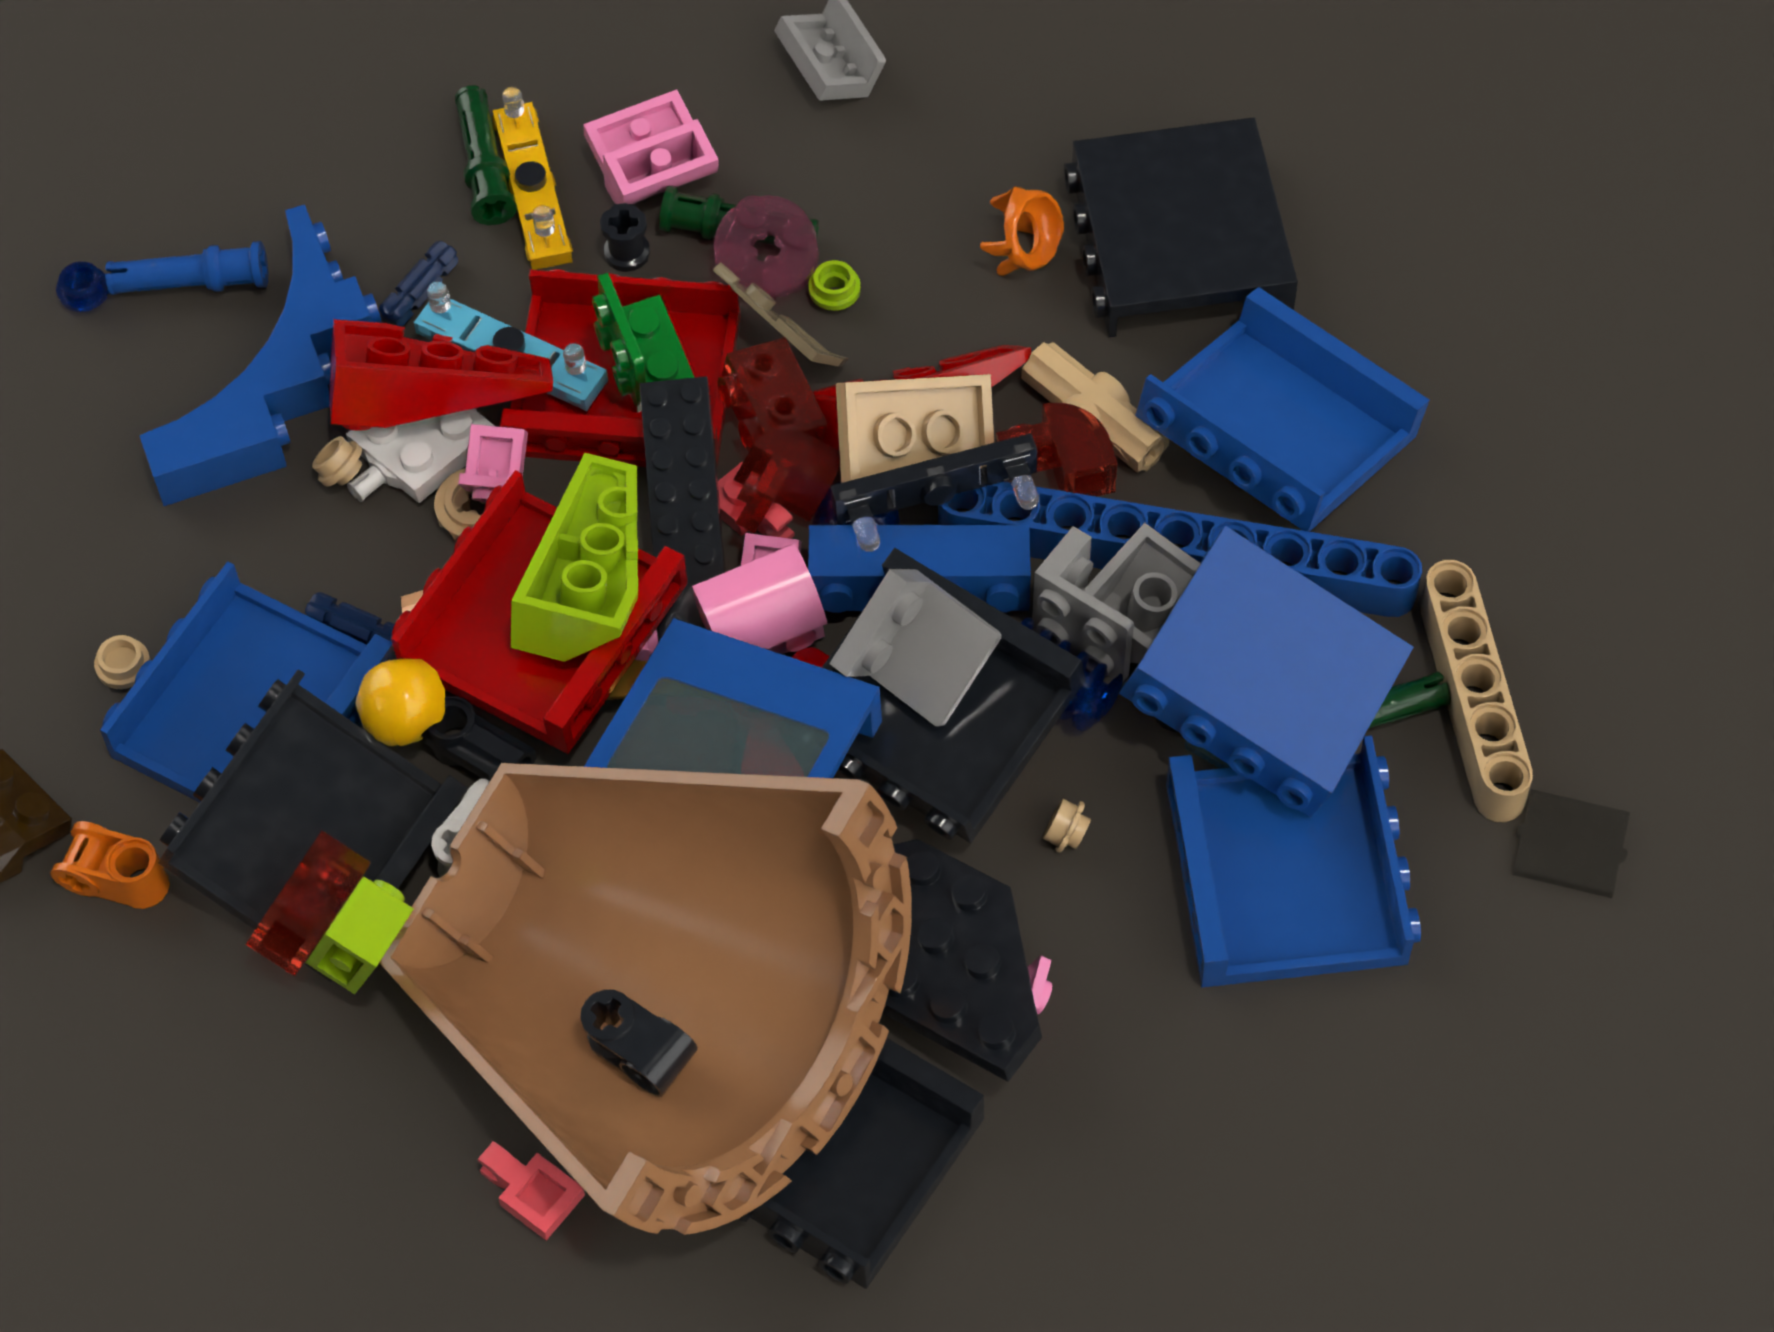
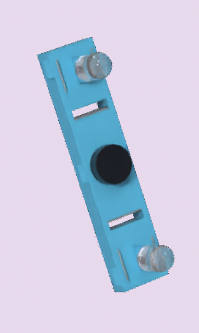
(573, 376)

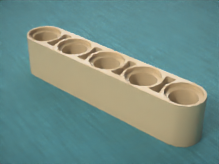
(1473, 712)

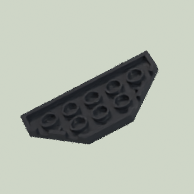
(965, 964)

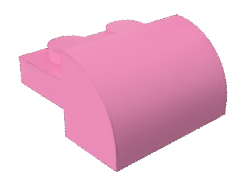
(650, 148)
(764, 603)

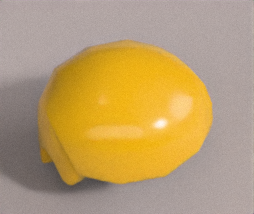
(400, 701)

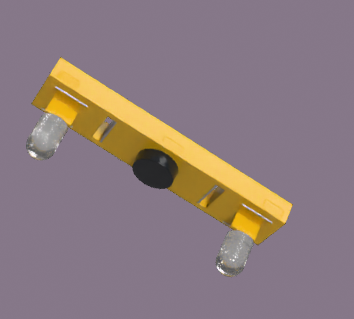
(531, 182)

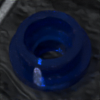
(78, 277)

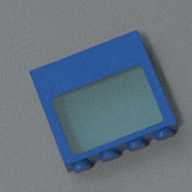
(735, 711)

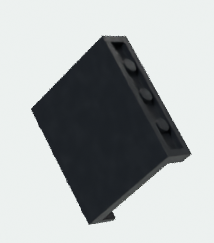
(1178, 219)
(970, 763)
(287, 783)
(875, 1169)

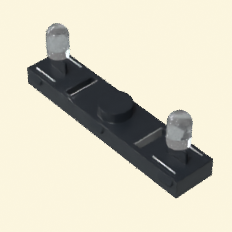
(936, 483)

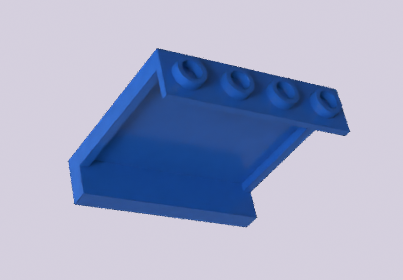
(1285, 411)
(1267, 672)
(217, 673)
(1289, 889)

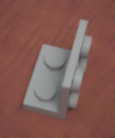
(1075, 614)
(918, 644)

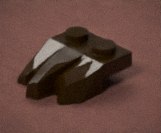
(27, 817)

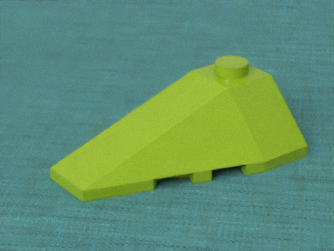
(584, 567)

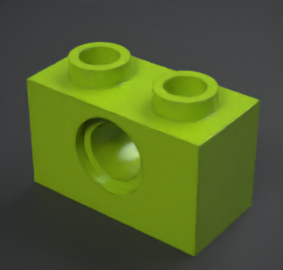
(360, 933)

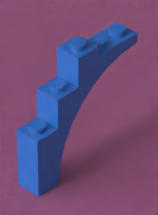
(244, 424)

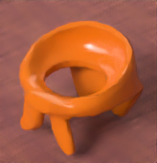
(1030, 213)

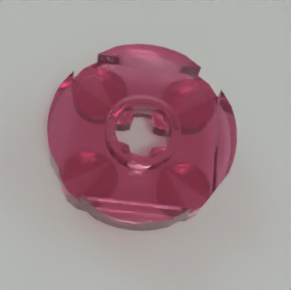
(793, 234)

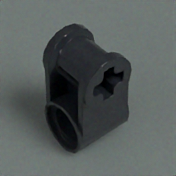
(643, 1045)

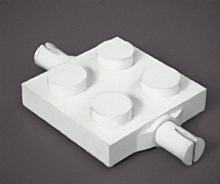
(414, 454)

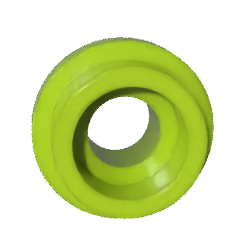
(834, 274)

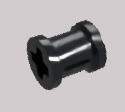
(625, 243)

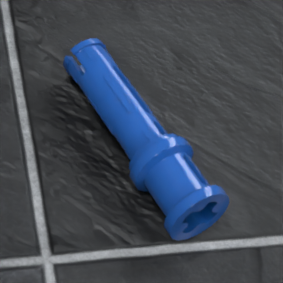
(211, 268)

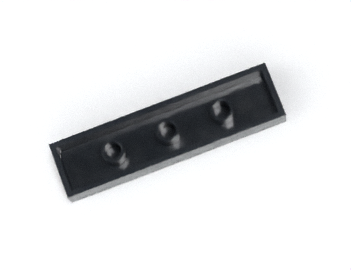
(683, 483)

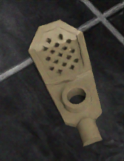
(763, 304)

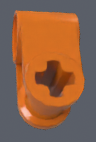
(102, 864)

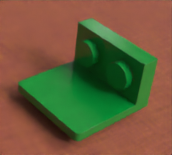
(639, 339)

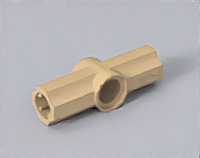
(1067, 381)

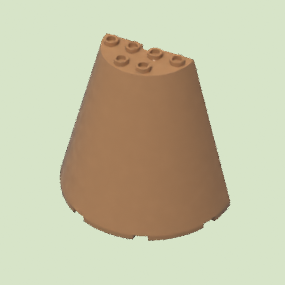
(716, 900)

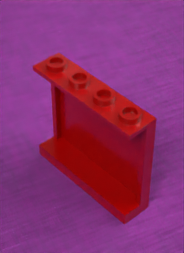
(563, 313)
(466, 624)

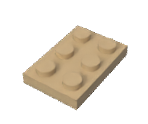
(910, 421)

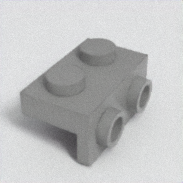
(832, 51)

